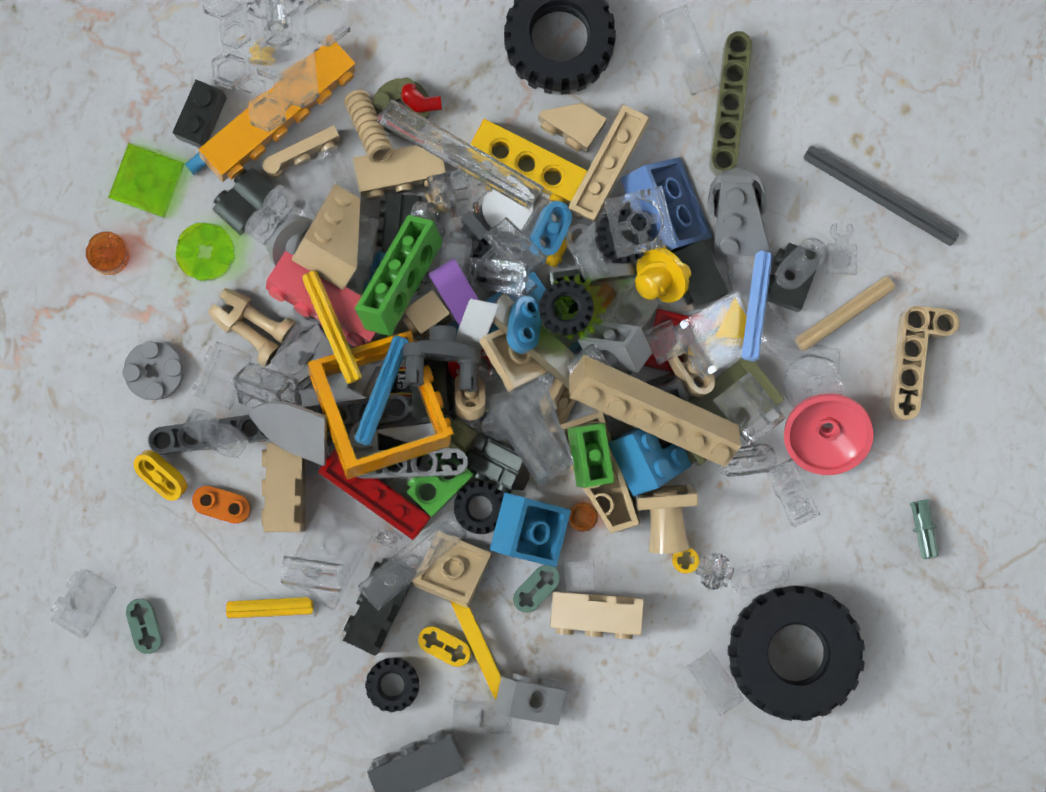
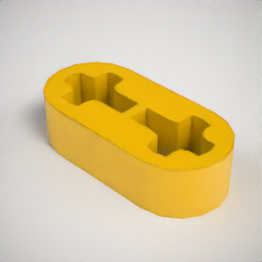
(441, 653)

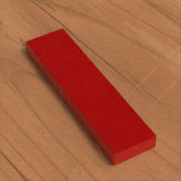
(377, 498)

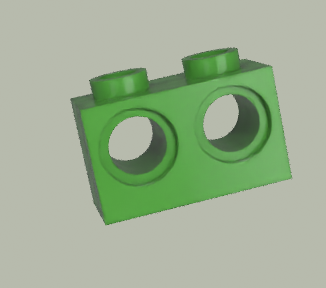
(444, 488)

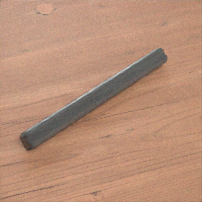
(881, 195)

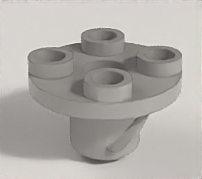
(288, 237)

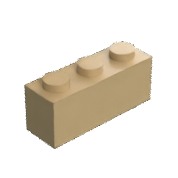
(400, 172)

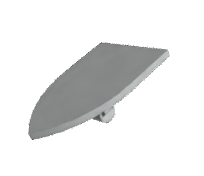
(293, 429)

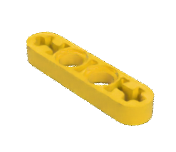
(478, 647)

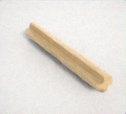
(845, 313)

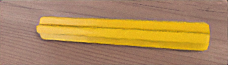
(331, 327)

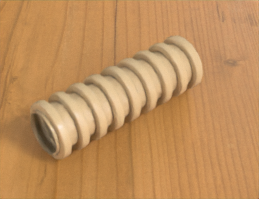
(370, 132)

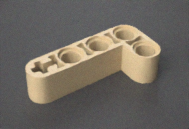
(916, 364)

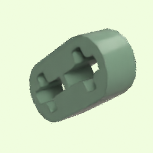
(541, 594)
(151, 624)

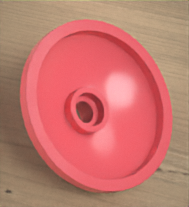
(833, 448)

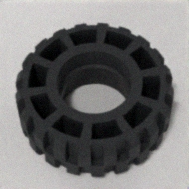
(840, 661)

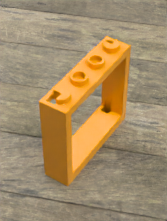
(363, 355)

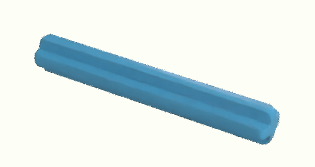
(381, 391)

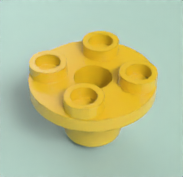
(662, 276)

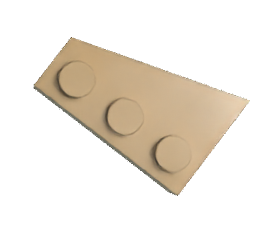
(332, 239)
(283, 491)
(596, 614)

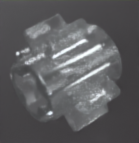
(715, 571)

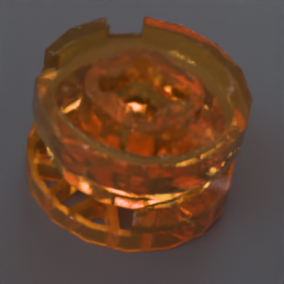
(107, 253)

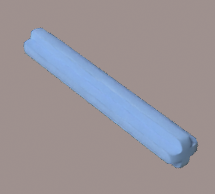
(757, 306)

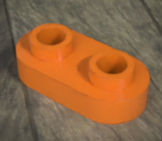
(221, 504)

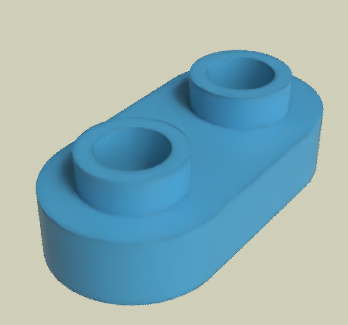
(550, 231)
(524, 321)

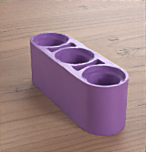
(453, 288)

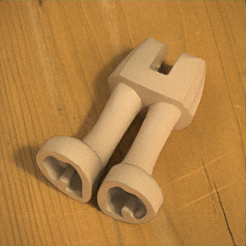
(244, 309)

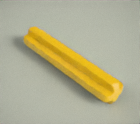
(269, 607)

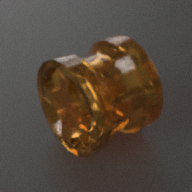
(586, 519)

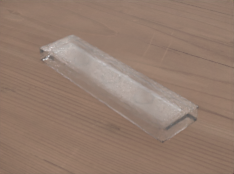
(412, 560)

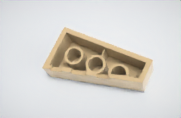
(612, 500)

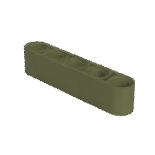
(736, 91)

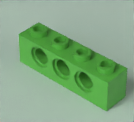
(399, 275)

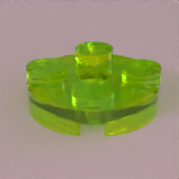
(188, 249)

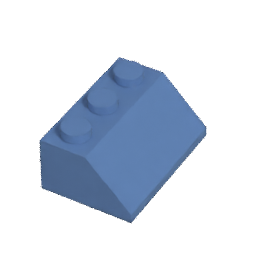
(682, 204)

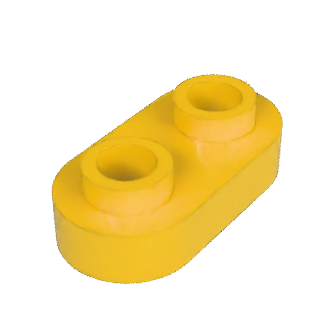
(160, 475)

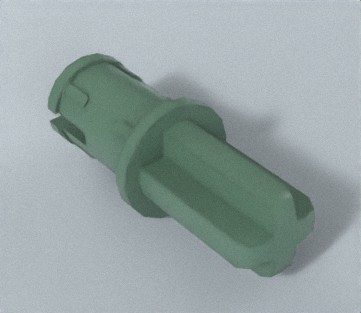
(924, 529)

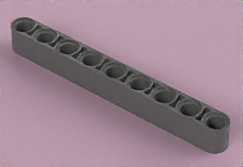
(353, 407)

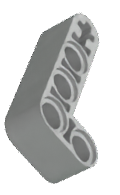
(409, 467)

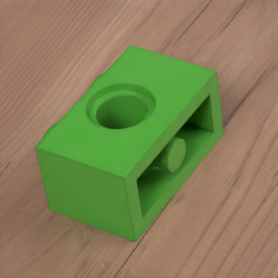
(590, 455)

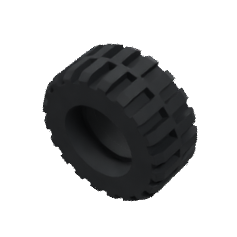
(553, 74)

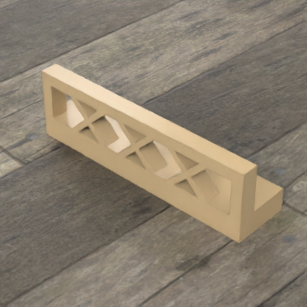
(609, 164)

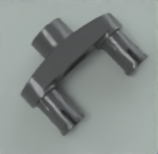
(442, 347)

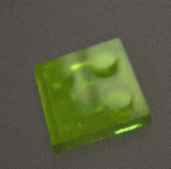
(146, 180)

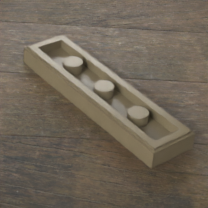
(549, 350)

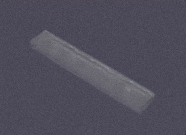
(460, 154)

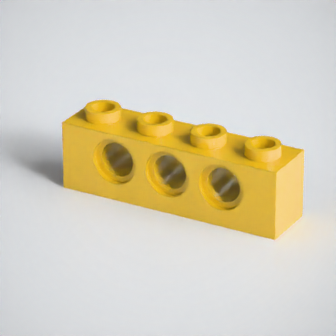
(491, 135)

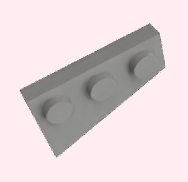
(738, 219)

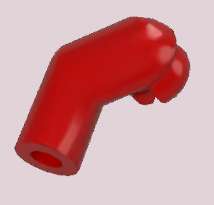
(417, 101)

